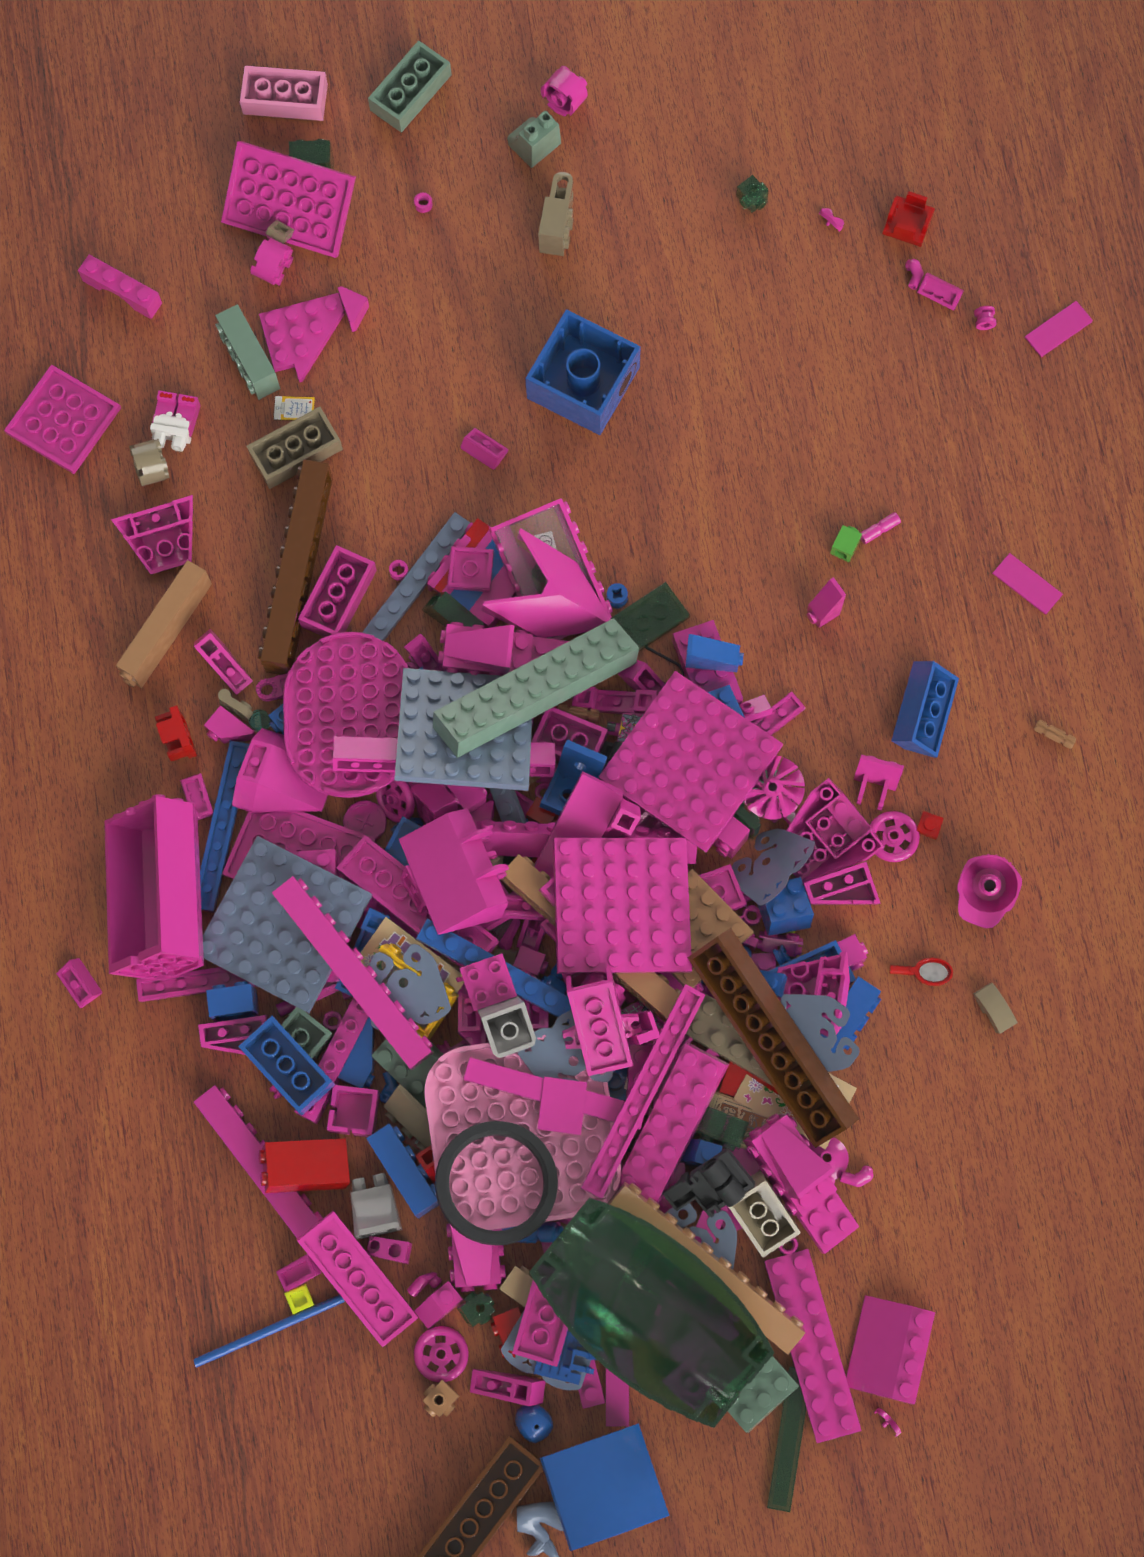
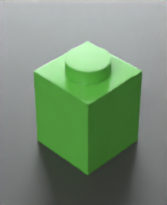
(846, 543)

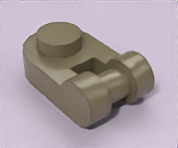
(240, 709)

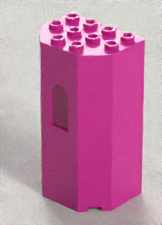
(154, 889)

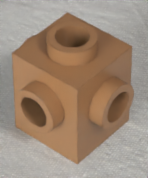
(449, 1397)

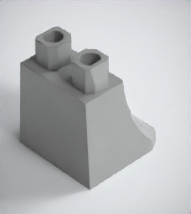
(507, 1027)
(374, 1208)

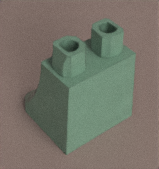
(535, 138)

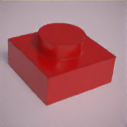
(929, 825)

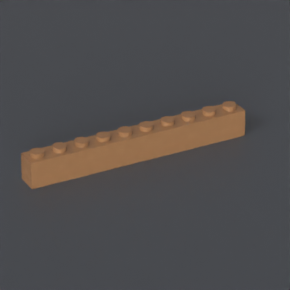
(647, 987)
(769, 1315)

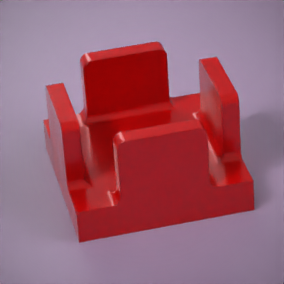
(909, 219)
(175, 734)

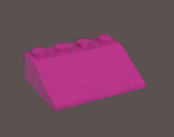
(889, 1349)

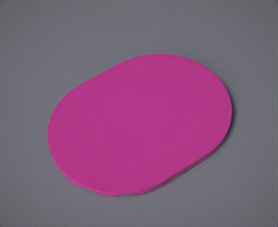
(341, 689)

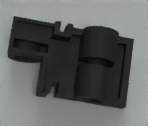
(712, 1184)

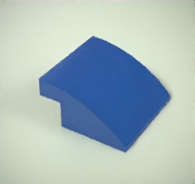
(604, 1487)

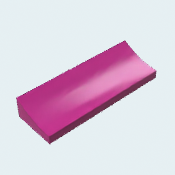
(583, 816)

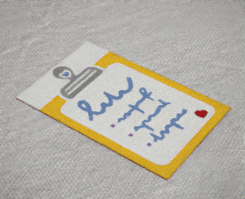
(292, 407)

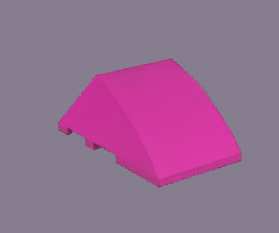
(160, 534)
(820, 977)

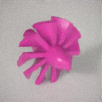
(772, 788)

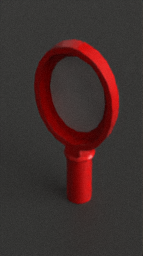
(927, 971)

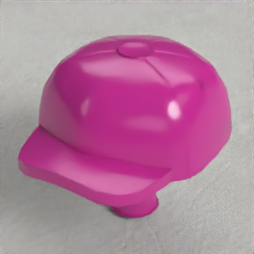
(987, 890)

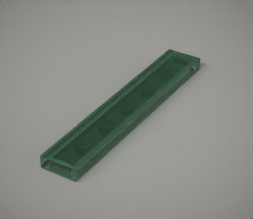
(787, 1449)

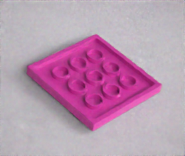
(62, 419)

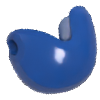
(528, 1417)

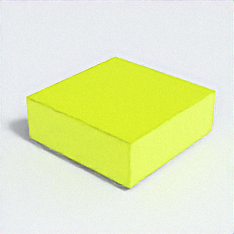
(299, 1299)

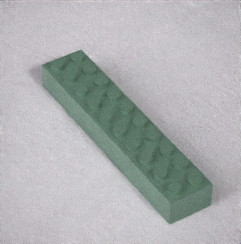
(535, 687)

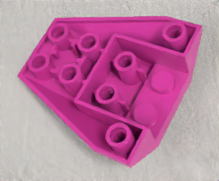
(270, 782)
(837, 829)

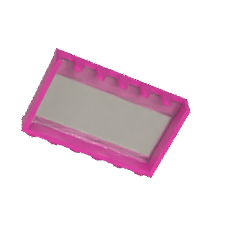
(554, 527)

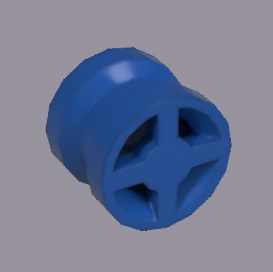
(617, 600)

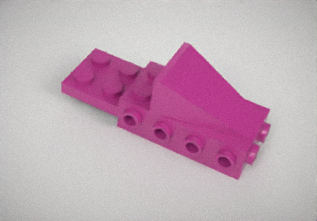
(489, 649)
(801, 1180)
(474, 1263)

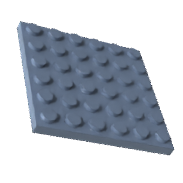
(427, 758)
(260, 939)

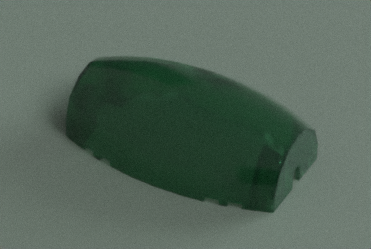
(652, 1312)

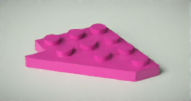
(301, 332)

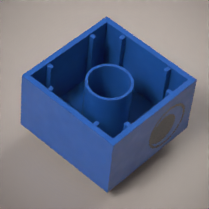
(583, 372)

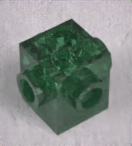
(752, 194)
(469, 1312)

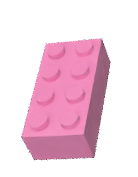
(283, 93)

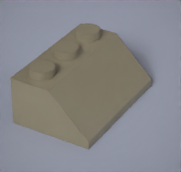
(411, 1114)
(764, 1217)

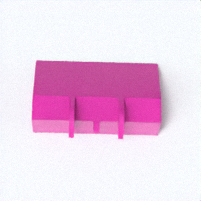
(456, 872)

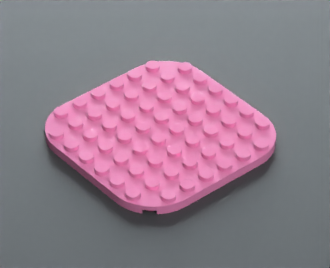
(496, 1177)

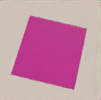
(562, 1105)

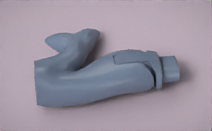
(529, 1521)

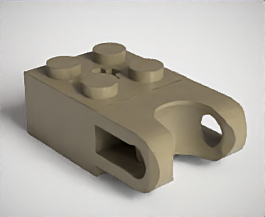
(557, 217)

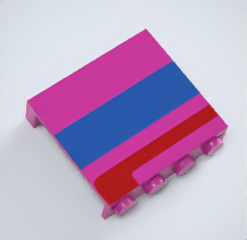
(476, 536)

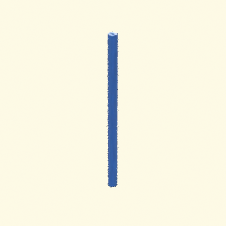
(269, 1330)

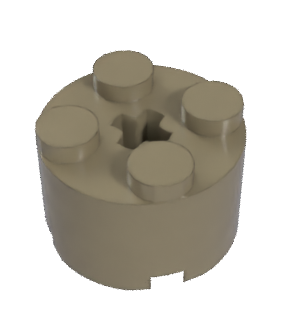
(149, 462)

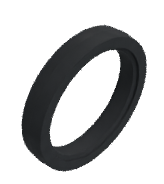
(549, 1173)

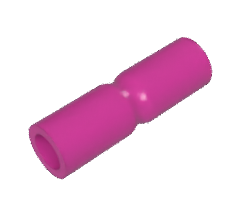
(882, 526)

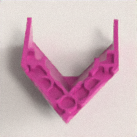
(565, 605)

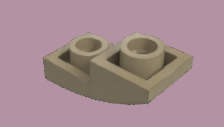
(995, 1007)

